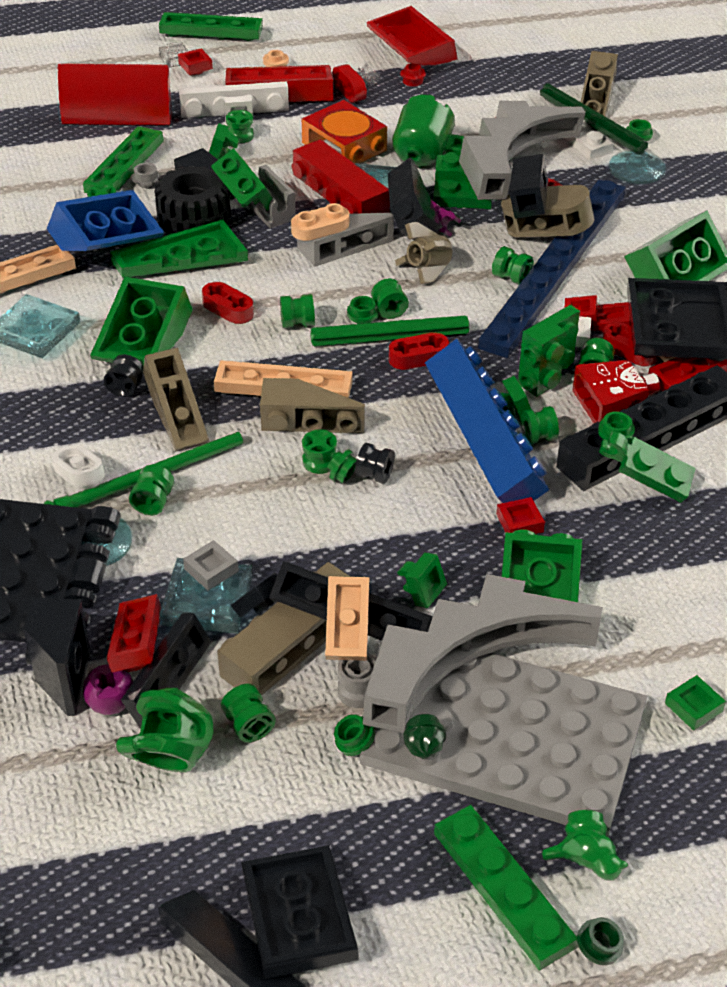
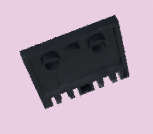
(678, 318)
(49, 556)

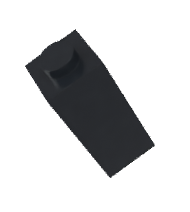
(528, 186)

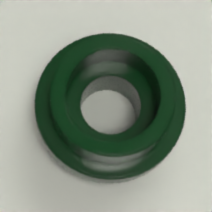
(605, 932)

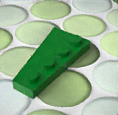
(183, 250)

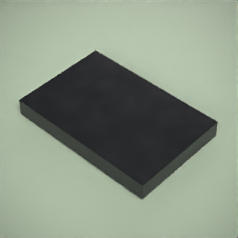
(298, 912)

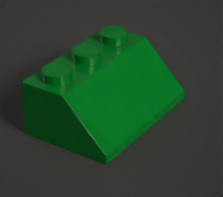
(682, 253)

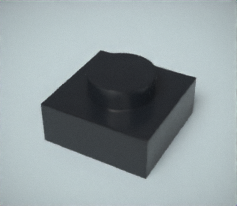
(256, 598)

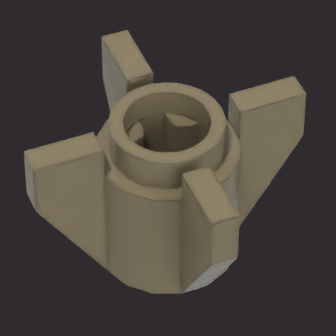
(427, 252)

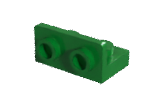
(241, 180)

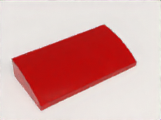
(414, 37)
(303, 82)
(114, 94)

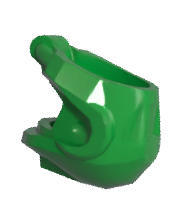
(172, 731)

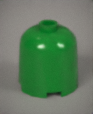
(423, 130)

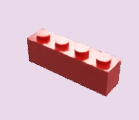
(339, 179)

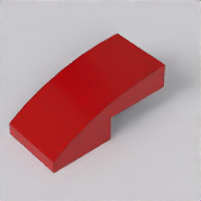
(600, 314)

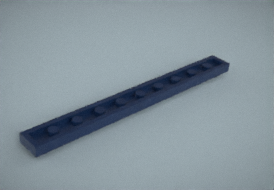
(547, 276)

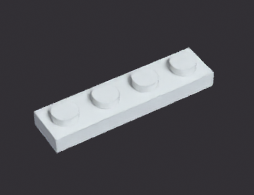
(210, 100)

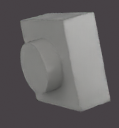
(211, 565)

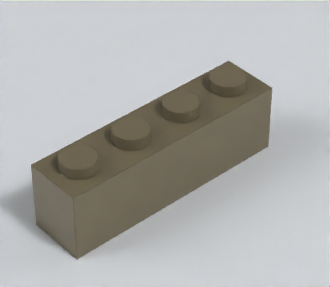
(273, 643)

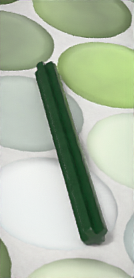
(596, 120)

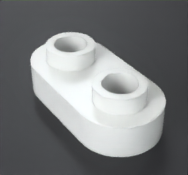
(78, 466)

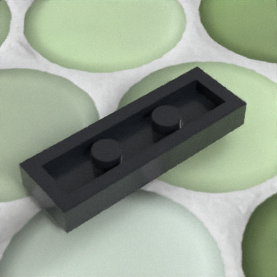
(170, 662)

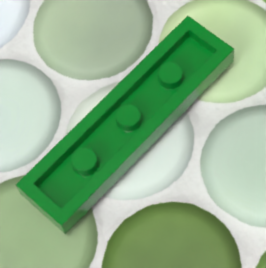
(211, 25)
(121, 162)
(506, 887)

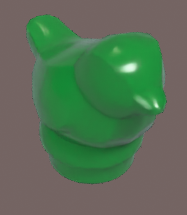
(588, 845)

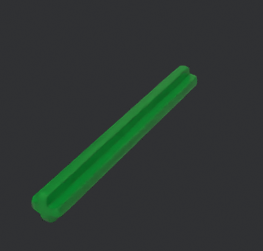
(388, 330)

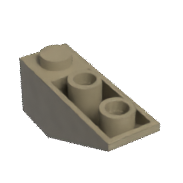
(599, 81)
(304, 407)

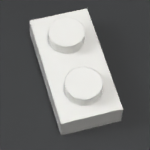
(591, 142)

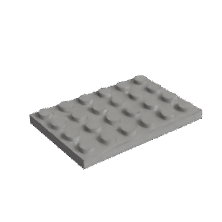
(523, 739)

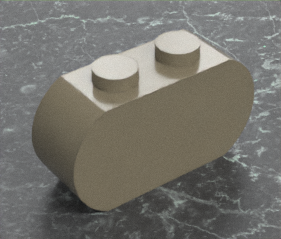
(566, 214)

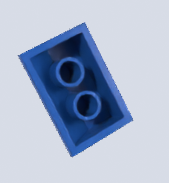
(101, 222)

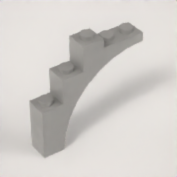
(500, 138)
(505, 617)

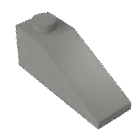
(363, 233)

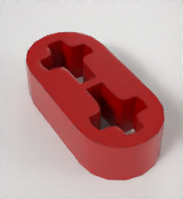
(349, 83)
(227, 302)
(620, 337)
(415, 350)

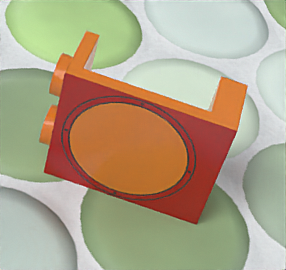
(347, 128)

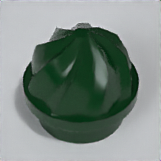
(424, 735)

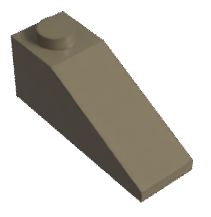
(174, 399)

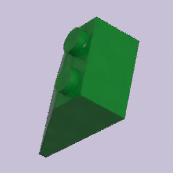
(143, 320)

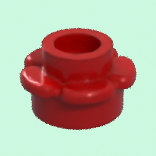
(413, 75)

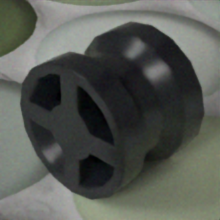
(123, 375)
(374, 463)

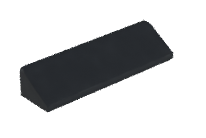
(309, 593)
(218, 942)

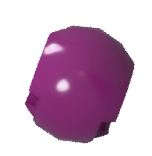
(105, 689)

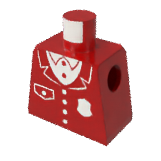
(611, 387)

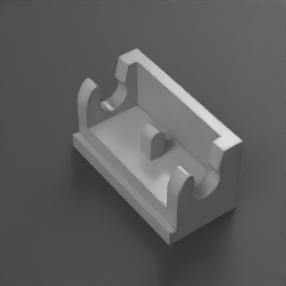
(283, 203)

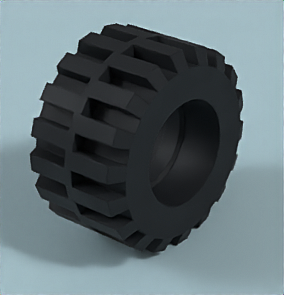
(191, 199)

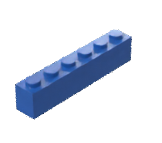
(486, 425)

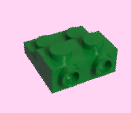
(453, 186)
(548, 350)
(545, 563)

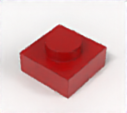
(195, 61)
(520, 515)

